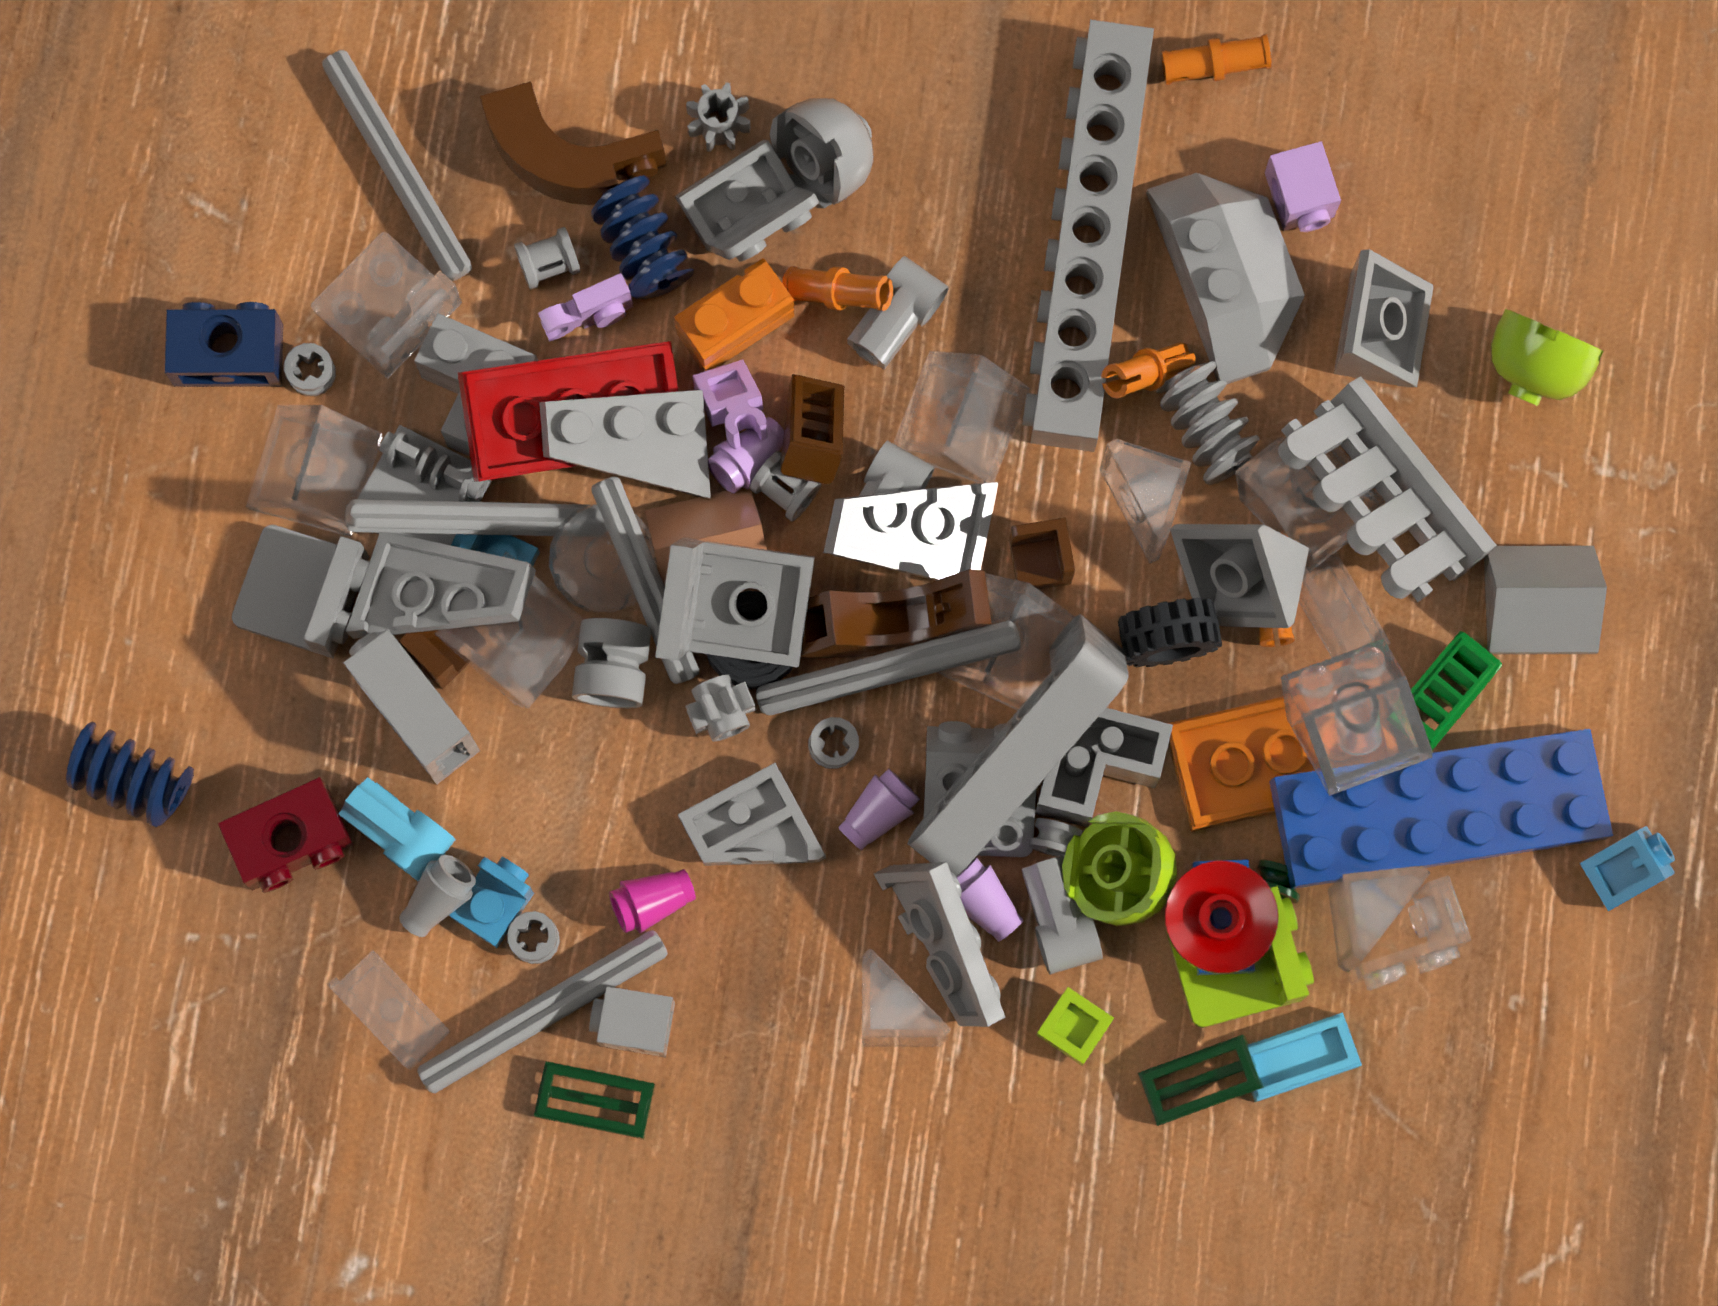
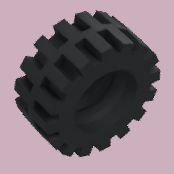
(1169, 632)

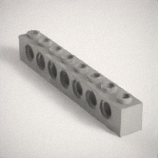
(1125, 54)

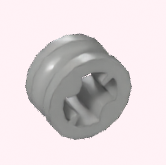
(311, 385)
(850, 741)
(1053, 837)
(523, 924)

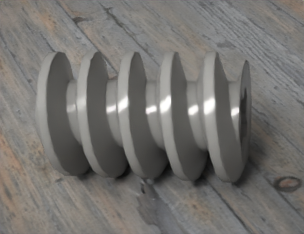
(1207, 422)

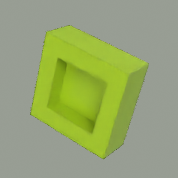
(1075, 1026)

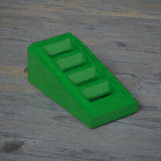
(1465, 664)

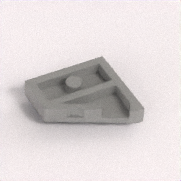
(752, 824)

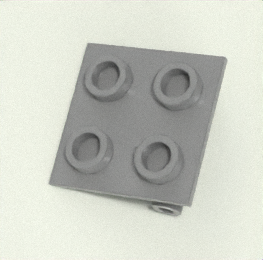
(422, 472)

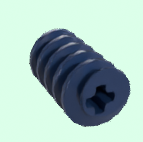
(637, 239)
(125, 777)

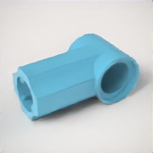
(405, 836)

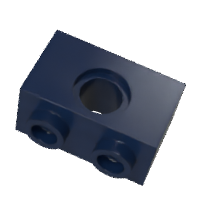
(250, 363)

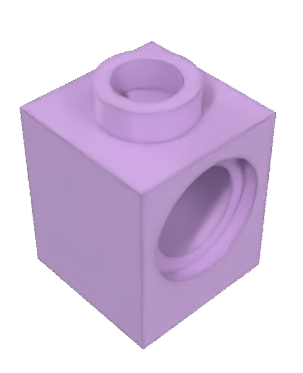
(1303, 187)

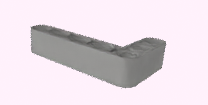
(1083, 682)

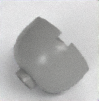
(824, 147)

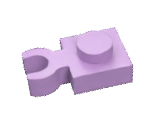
(598, 305)
(732, 399)

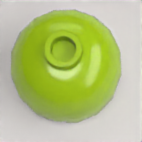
(1541, 359)
(1119, 869)

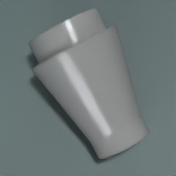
(440, 891)

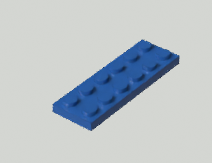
(1445, 809)

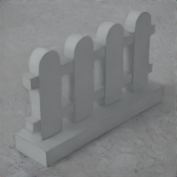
(1404, 478)

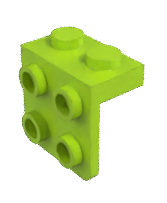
(1277, 980)

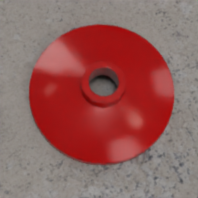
(1232, 889)

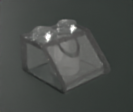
(1355, 717)

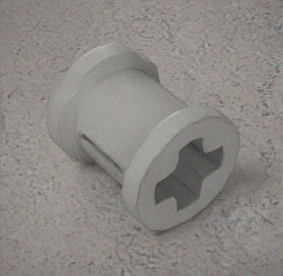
(547, 258)
(766, 482)

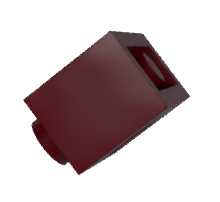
(253, 835)

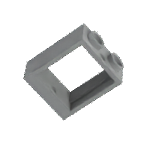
(410, 704)

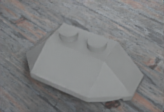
(1229, 270)

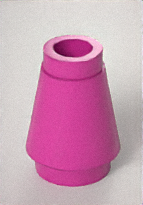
(650, 899)

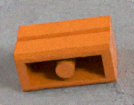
(734, 316)

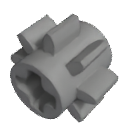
(727, 106)
(720, 708)

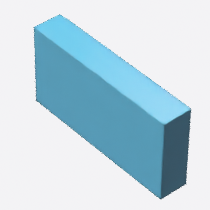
(1303, 1056)

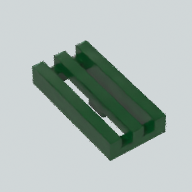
(1245, 1064)
(548, 1091)

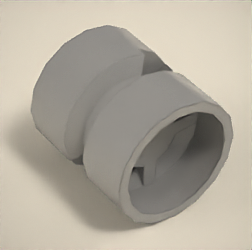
(611, 663)

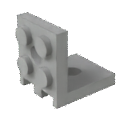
(702, 597)

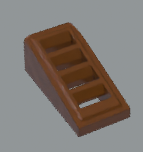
(812, 432)

